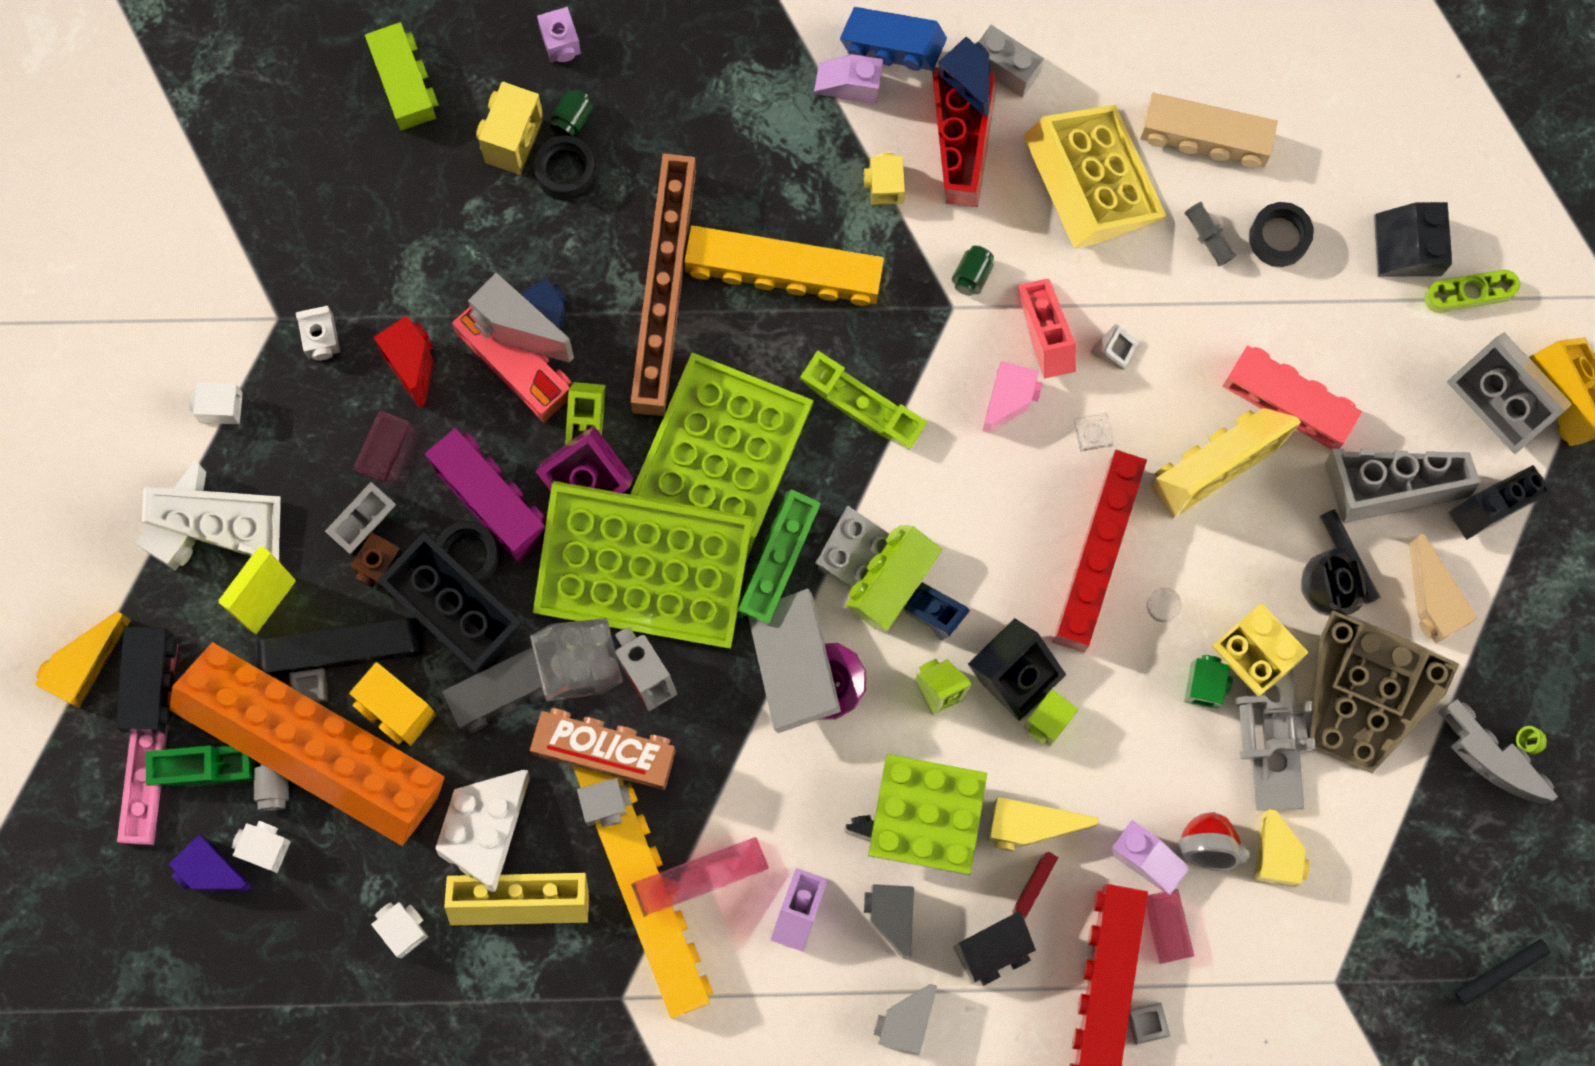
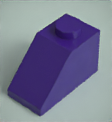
(206, 869)

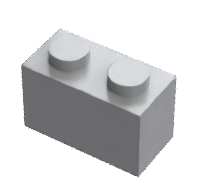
(1011, 61)

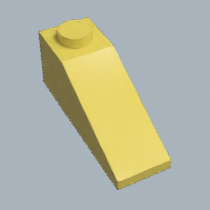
(1025, 824)

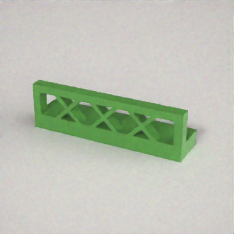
(777, 557)

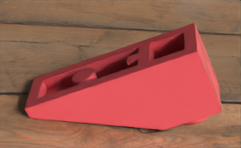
(1048, 329)

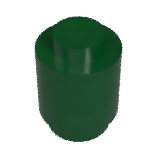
(571, 113)
(973, 270)

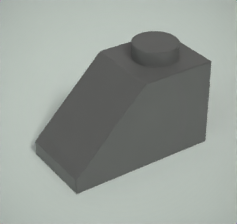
(892, 914)

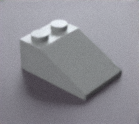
(516, 322)

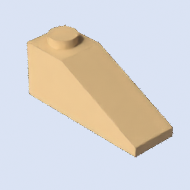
(1437, 596)

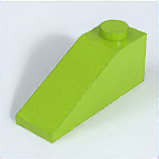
(584, 409)
(942, 685)

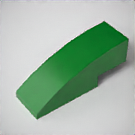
(198, 766)

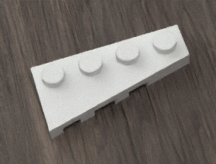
(216, 518)

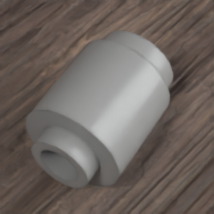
(270, 789)

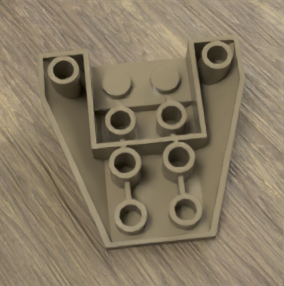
(1372, 690)

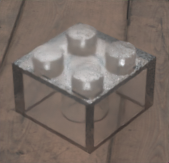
(576, 659)

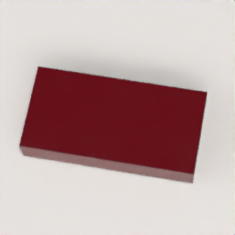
(1035, 883)

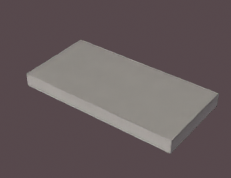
(795, 663)

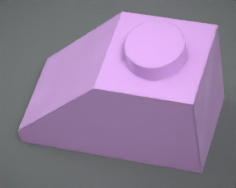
(850, 78)
(1149, 858)
(799, 909)

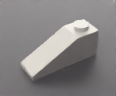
(166, 545)

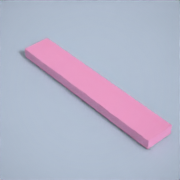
(141, 801)

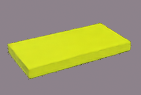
(257, 590)

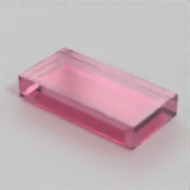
(382, 446)
(1169, 927)

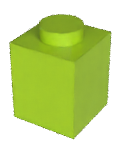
(1050, 718)

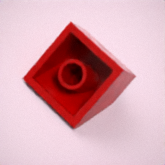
(408, 354)

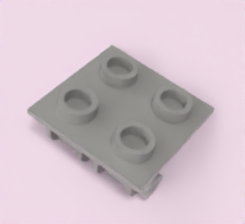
(851, 547)

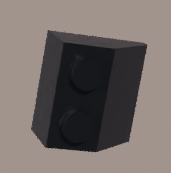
(1413, 240)
(1017, 668)
(996, 948)

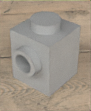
(604, 802)

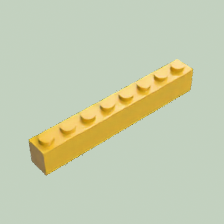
(660, 932)

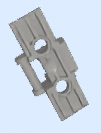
(1283, 734)

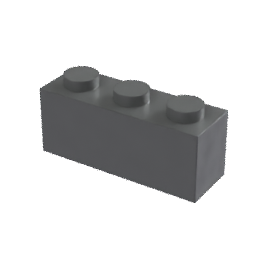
(495, 692)

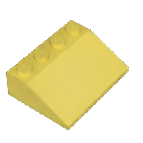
(1093, 174)
(1222, 459)

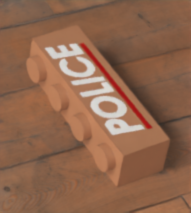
(603, 749)

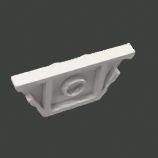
(482, 826)

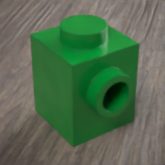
(1208, 682)

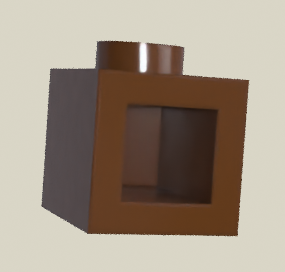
(374, 560)

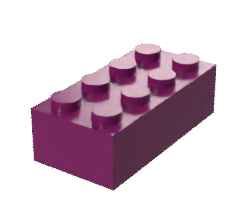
(487, 496)

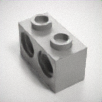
(360, 518)

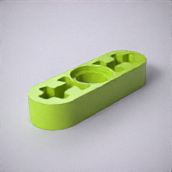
(1495, 296)

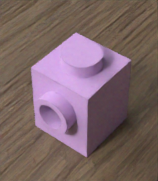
(559, 35)

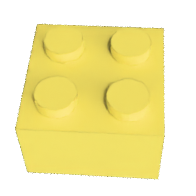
(510, 127)

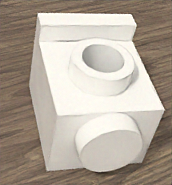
(318, 320)

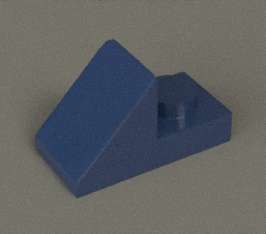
(936, 610)

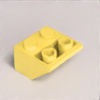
(1260, 650)

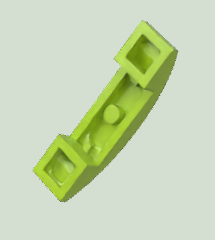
(862, 402)

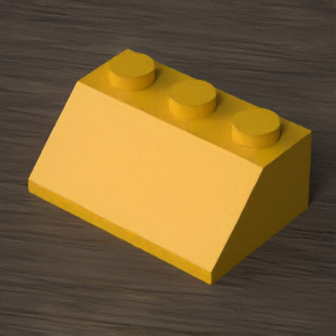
(1572, 370)

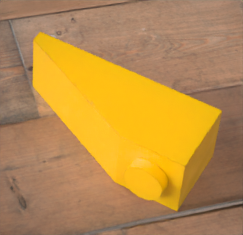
(77, 665)

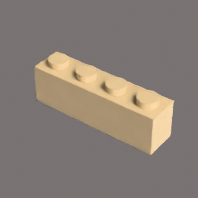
(1208, 130)

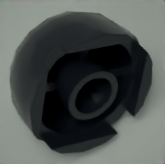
(1333, 583)

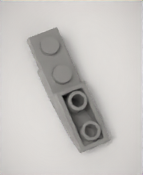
(1503, 767)

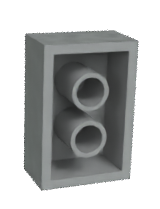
(1509, 393)

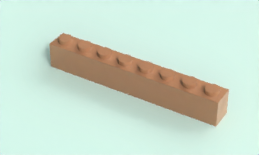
(663, 285)

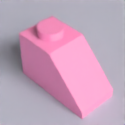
(1011, 394)

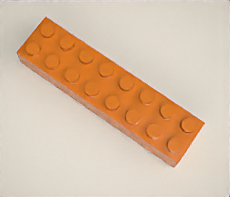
(306, 743)

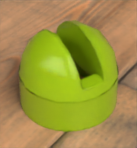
(1533, 734)

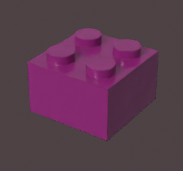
(586, 463)

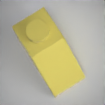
(1279, 853)

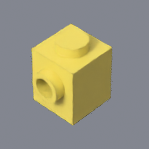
(885, 179)

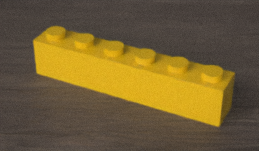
(783, 265)

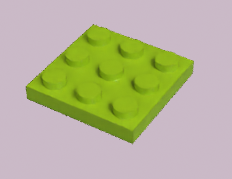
(928, 814)

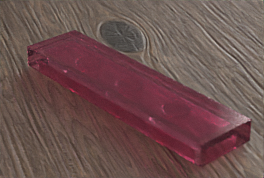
(699, 876)

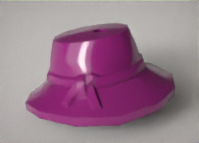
(851, 674)

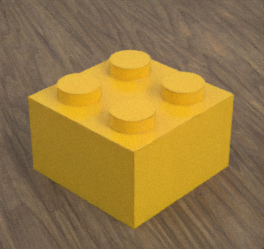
(395, 705)

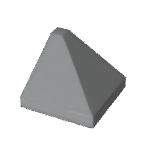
(1116, 347)

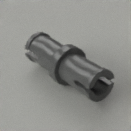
(1210, 234)

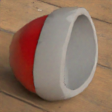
(1212, 843)

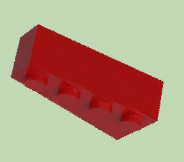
(962, 141)

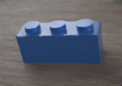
(894, 38)

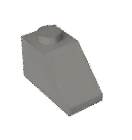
(906, 1022)

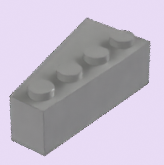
(1387, 483)

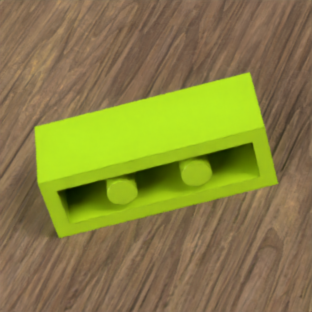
(402, 76)
(893, 577)

